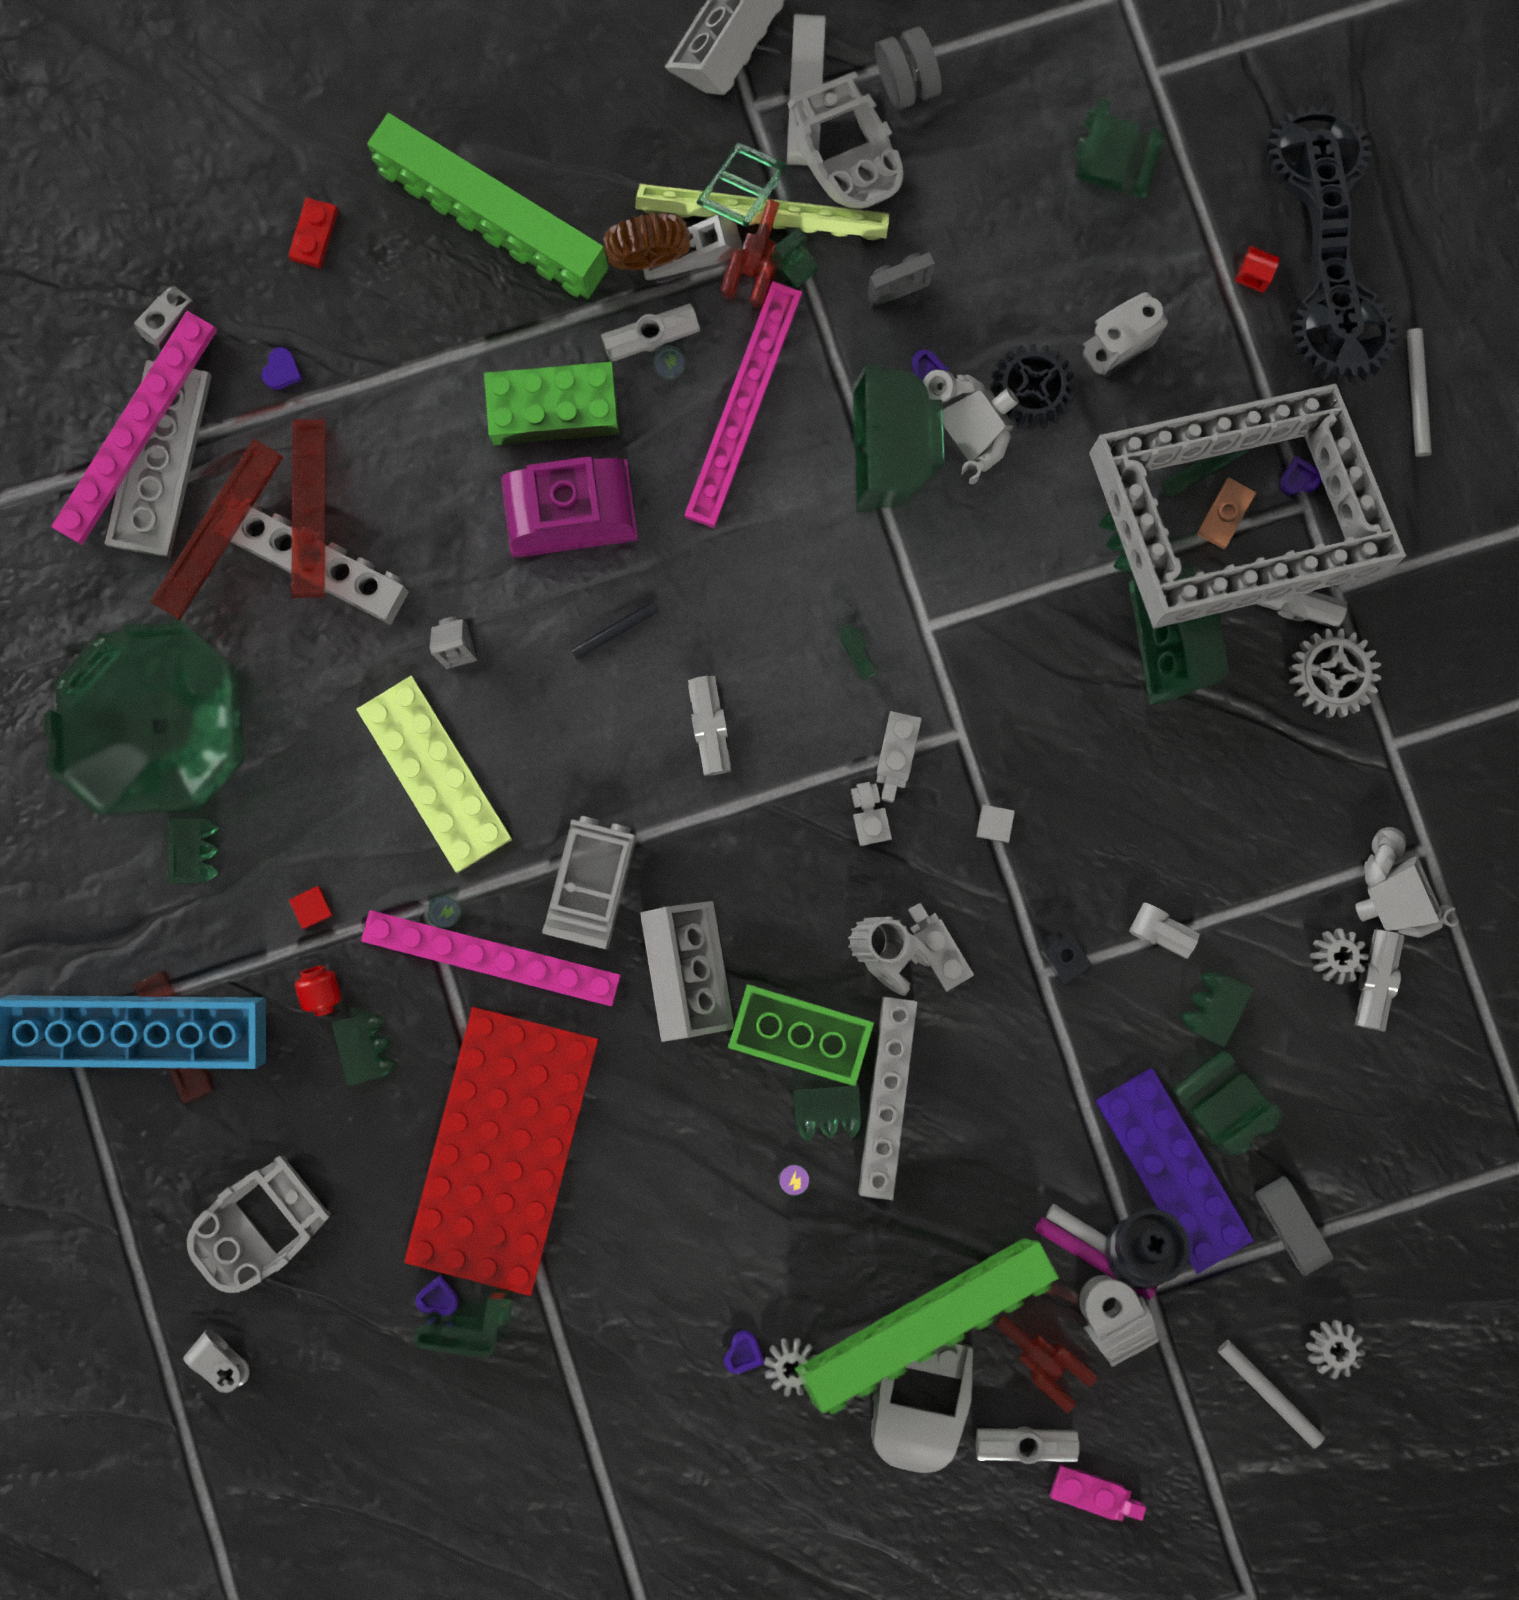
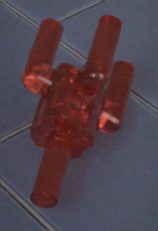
(754, 260)
(1047, 1363)

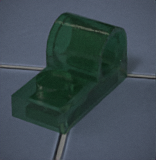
(793, 260)

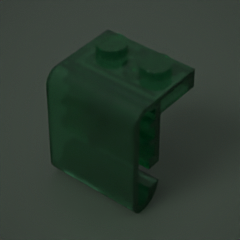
(1116, 153)
(1226, 1105)
(473, 1336)

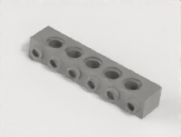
(382, 604)
(887, 1098)

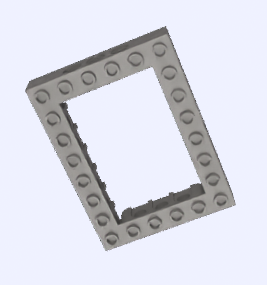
(1319, 416)

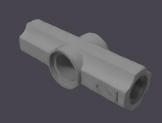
(670, 325)
(1310, 607)
(709, 725)
(1379, 980)
(1048, 1446)

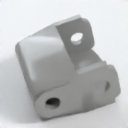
(1125, 333)

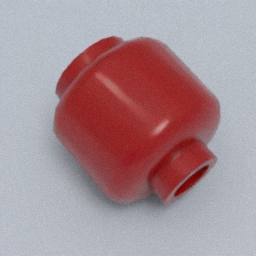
(318, 990)

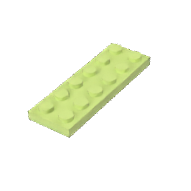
(434, 774)

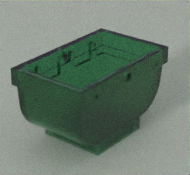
(900, 437)

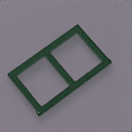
(743, 184)

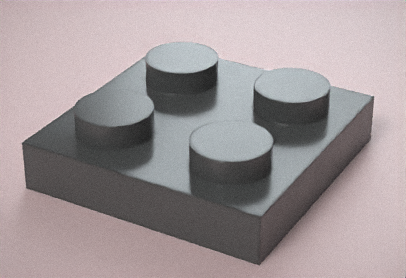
(897, 281)

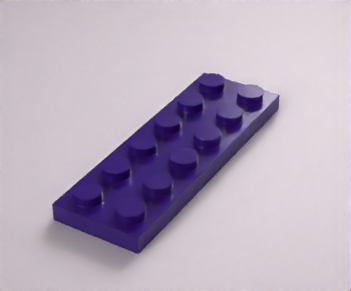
(1173, 1168)

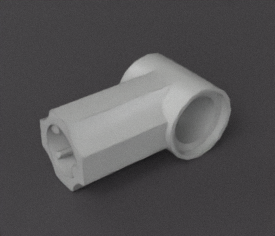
(1157, 928)

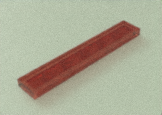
(308, 508)
(216, 529)

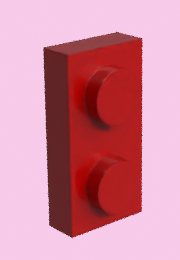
(313, 232)

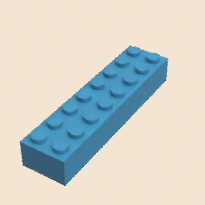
(133, 1031)

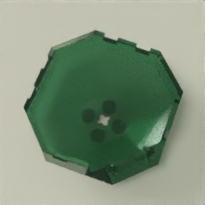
(106, 713)

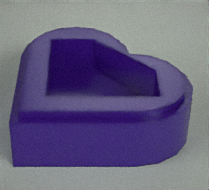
(925, 362)
(281, 369)
(1299, 477)
(438, 1297)
(744, 1353)

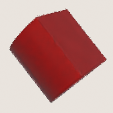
(1257, 269)

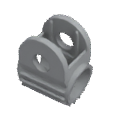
(886, 964)
(1125, 1327)

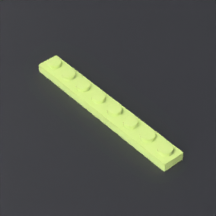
(805, 216)

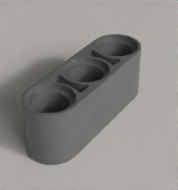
(1294, 1226)

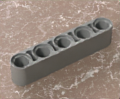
(805, 73)

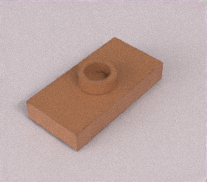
(1226, 513)

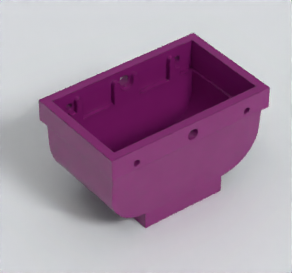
(569, 505)

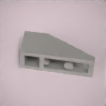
(709, 245)
(452, 643)

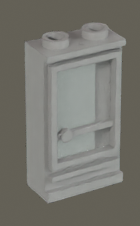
(590, 882)

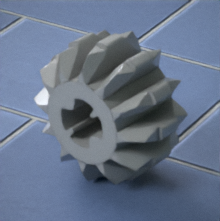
(1339, 968)
(1328, 1337)
(778, 1365)

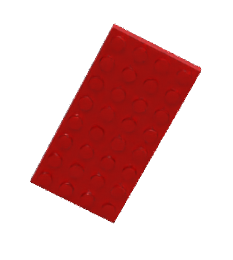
(501, 1151)

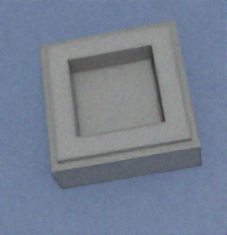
(995, 823)

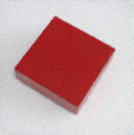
(311, 907)

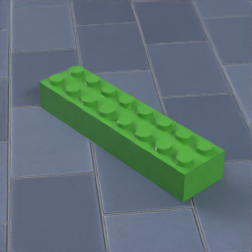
(488, 207)
(926, 1324)

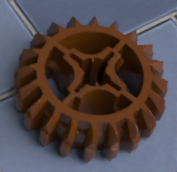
(647, 241)

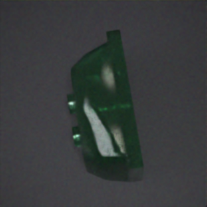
(1181, 654)

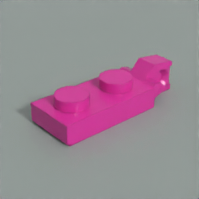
(1094, 1494)

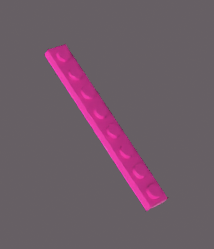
(743, 405)
(134, 428)
(491, 958)

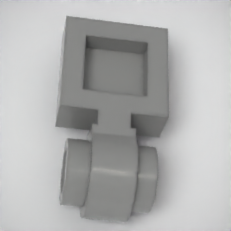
(871, 824)

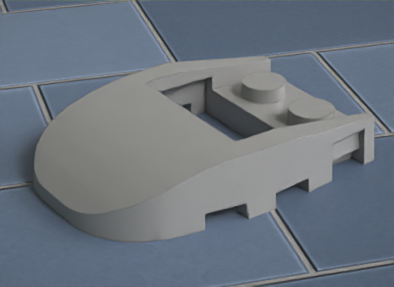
(858, 175)
(230, 1246)
(919, 1437)

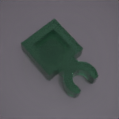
(853, 644)

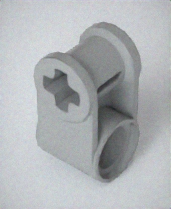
(213, 1359)

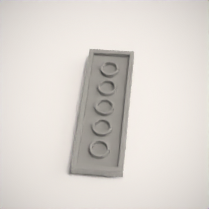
(154, 489)

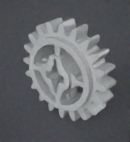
(1360, 674)

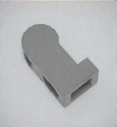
(163, 316)

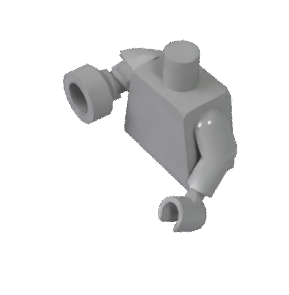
(976, 421)
(1402, 894)

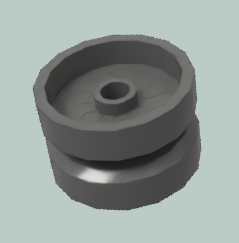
(908, 68)

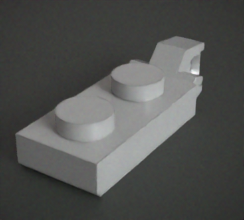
(897, 753)
(949, 962)

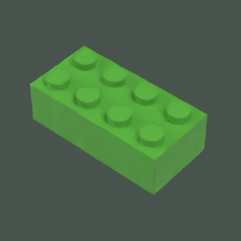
(551, 403)
(801, 1035)

